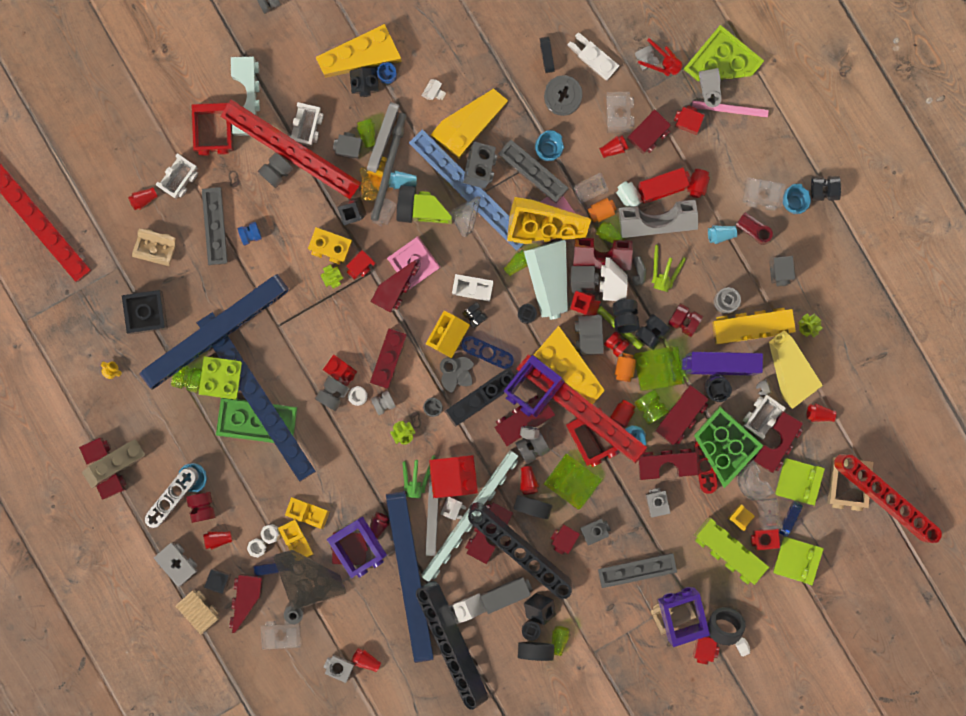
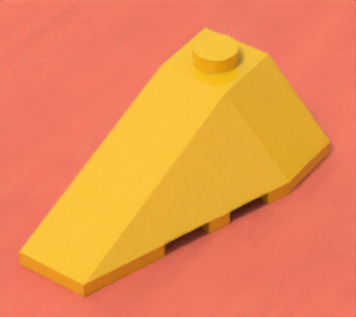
(467, 124)
(538, 222)

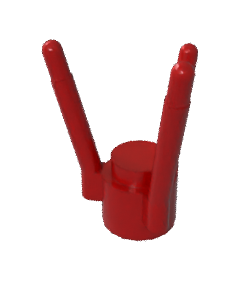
(670, 64)

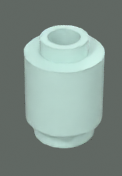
(629, 194)

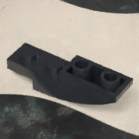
(480, 397)

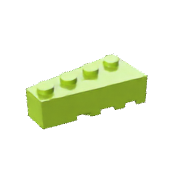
(731, 551)

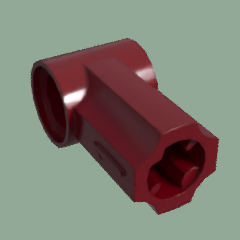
(753, 227)

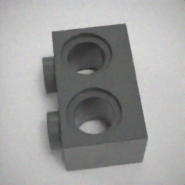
(477, 164)
(782, 270)

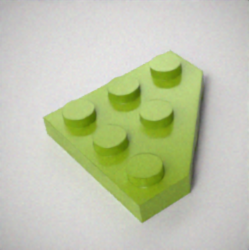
(727, 55)

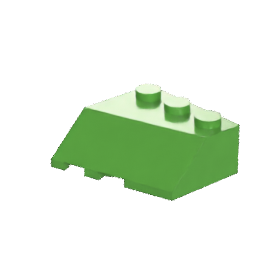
(726, 444)

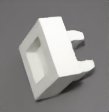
(432, 90)
(451, 508)

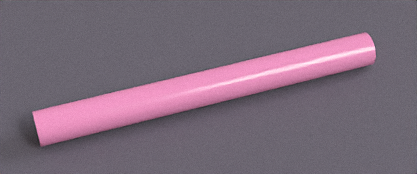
(731, 109)

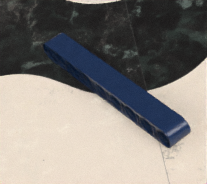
(214, 332)
(409, 575)

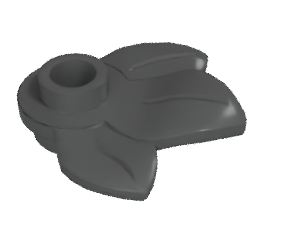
(459, 373)

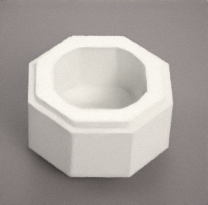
(270, 533)
(256, 548)
(743, 647)

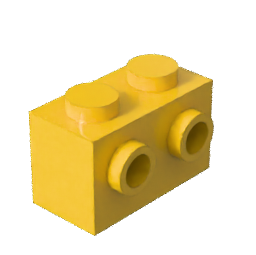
(329, 245)
(448, 335)

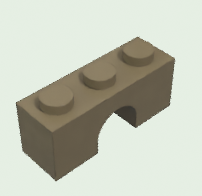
(113, 463)

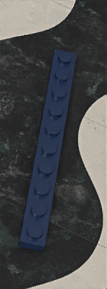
(264, 409)

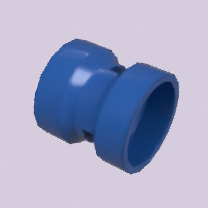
(388, 70)
(249, 233)

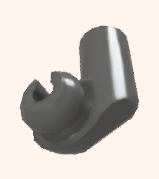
(640, 278)

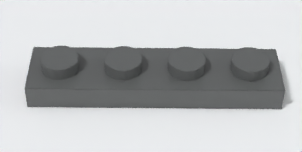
(533, 171)
(214, 226)
(637, 570)

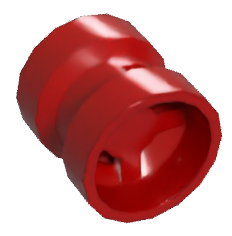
(613, 340)

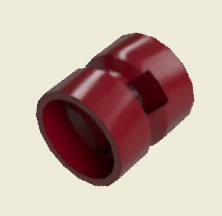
(679, 317)
(200, 507)

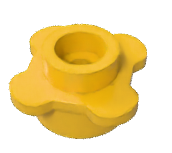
(110, 370)

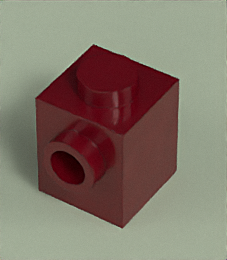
(564, 539)

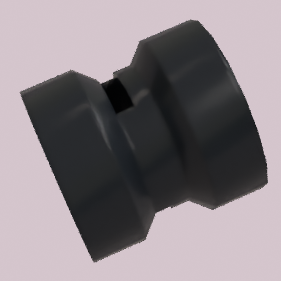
(475, 315)
(527, 316)
(531, 630)

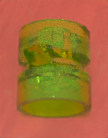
(193, 380)
(652, 408)

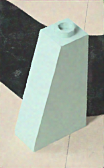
(549, 277)

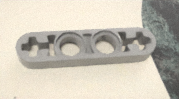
(383, 137)
(171, 497)
(431, 523)

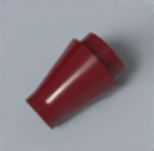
(379, 523)

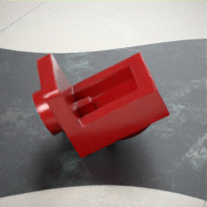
(340, 370)

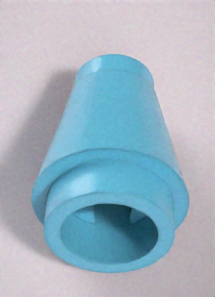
(399, 178)
(719, 234)

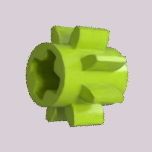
(331, 276)
(810, 325)
(402, 432)

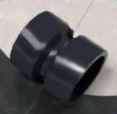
(832, 188)
(627, 318)
(647, 336)
(718, 388)

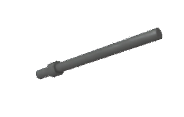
(398, 132)

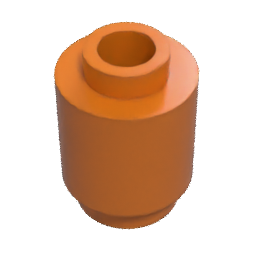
(602, 210)
(625, 367)

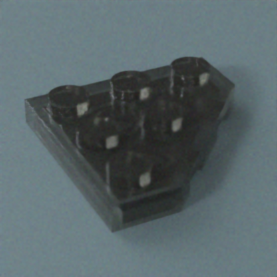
(306, 580)

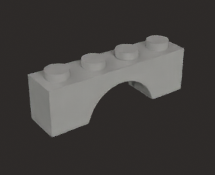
(637, 223)

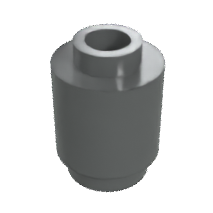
(291, 616)

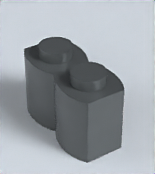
(590, 335)

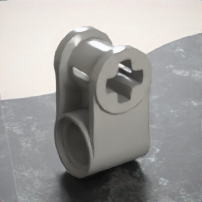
(710, 85)

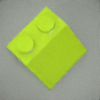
(429, 209)

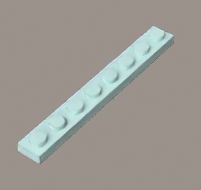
(464, 525)

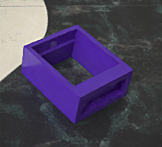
(533, 363)
(371, 540)
(688, 633)

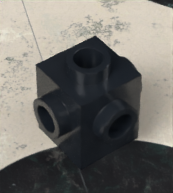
(364, 81)

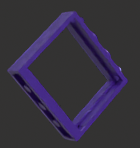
(723, 363)

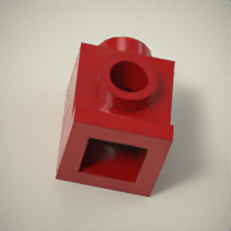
(360, 265)
(585, 303)

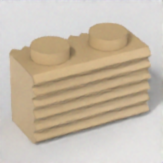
(198, 611)

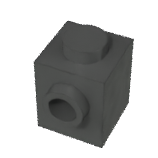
(348, 146)
(584, 279)
(595, 531)

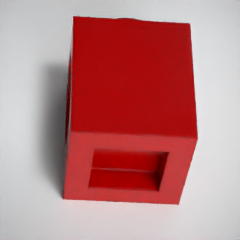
(774, 541)

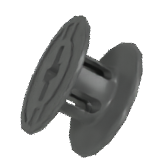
(557, 86)

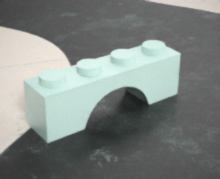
(244, 70)

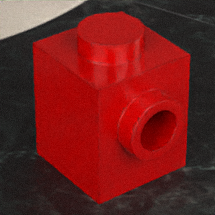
(689, 119)
(705, 650)

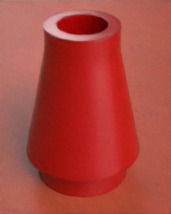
(615, 146)
(141, 198)
(819, 413)
(528, 481)
(216, 539)
(365, 660)

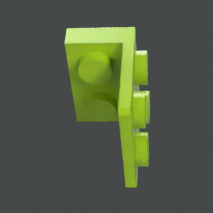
(220, 378)
(799, 481)
(798, 560)

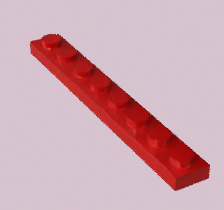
(290, 149)
(42, 226)
(589, 415)

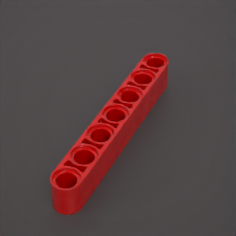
(896, 500)

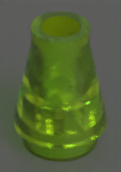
(367, 132)
(608, 232)
(516, 263)
(560, 637)

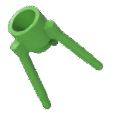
(414, 488)

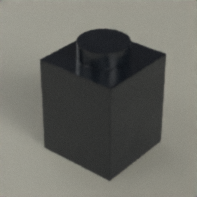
(352, 211)
(217, 581)

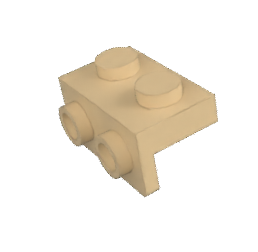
(154, 247)
(679, 614)

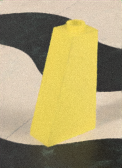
(792, 369)

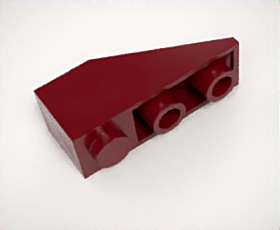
(390, 291)
(248, 593)

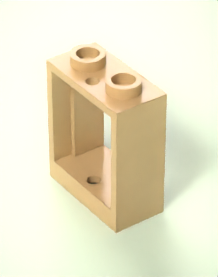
(858, 506)

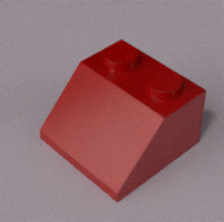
(453, 476)

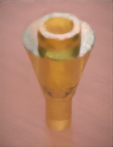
(368, 188)

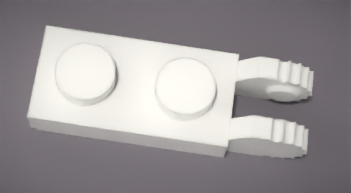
(594, 57)

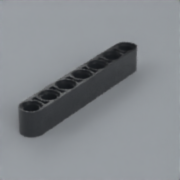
(523, 559)
(452, 645)

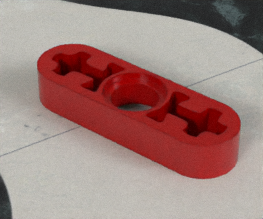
(703, 480)

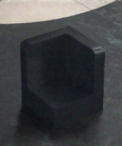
(540, 608)

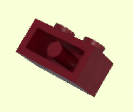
(649, 131)

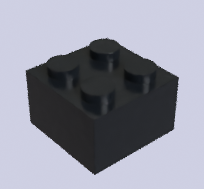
(144, 312)

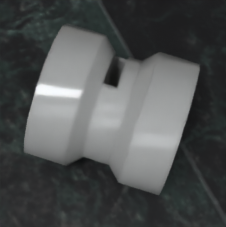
(646, 55)
(382, 403)

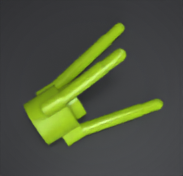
(662, 282)

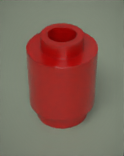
(699, 183)
(623, 413)

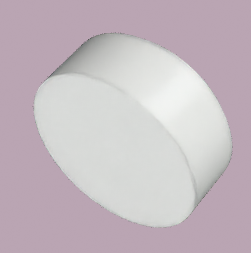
(357, 396)

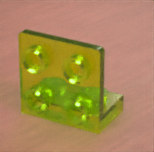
(659, 368)
(572, 481)

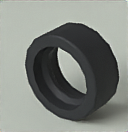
(405, 204)
(533, 507)
(731, 616)
(536, 651)

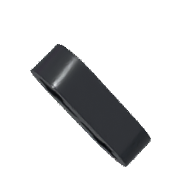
(547, 55)

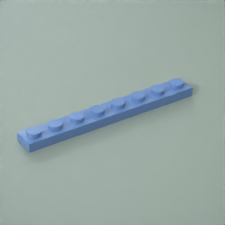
(454, 176)

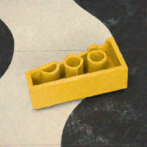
(361, 52)
(753, 326)
(566, 362)

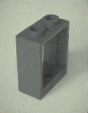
(506, 594)

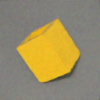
(741, 517)

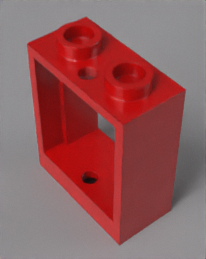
(215, 108)
(664, 185)
(595, 460)

